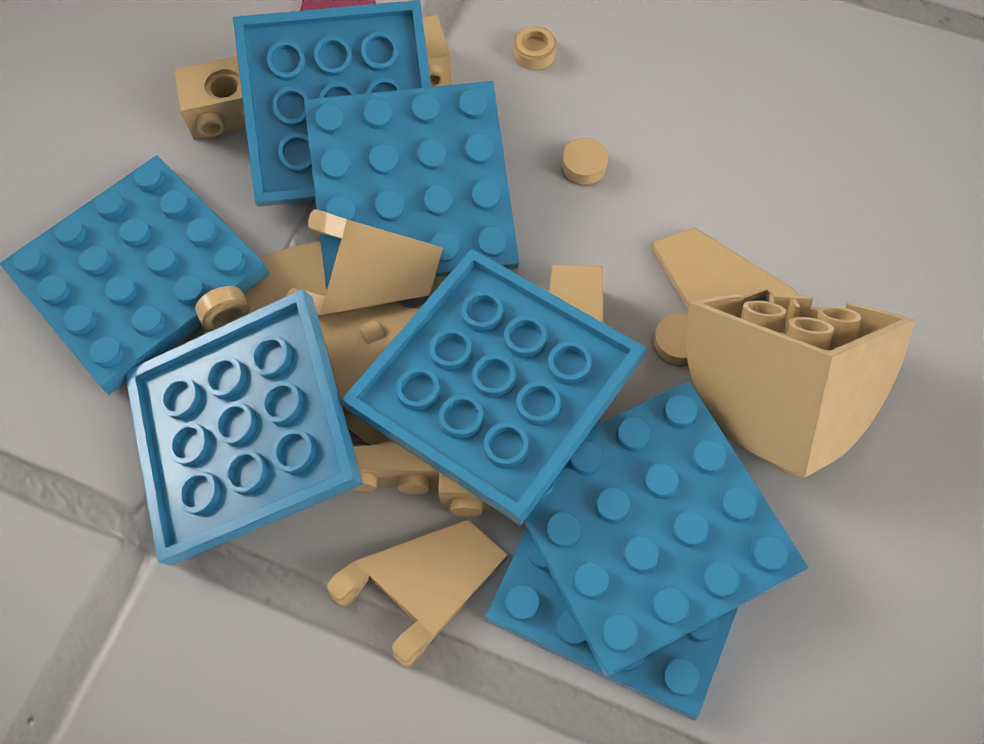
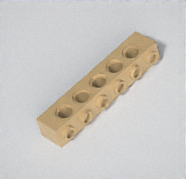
(213, 95)

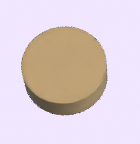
(534, 48)
(585, 161)
(221, 307)
(671, 339)

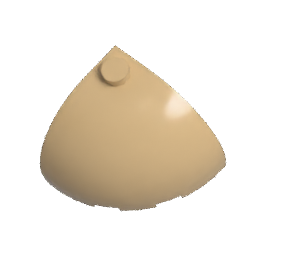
(792, 375)

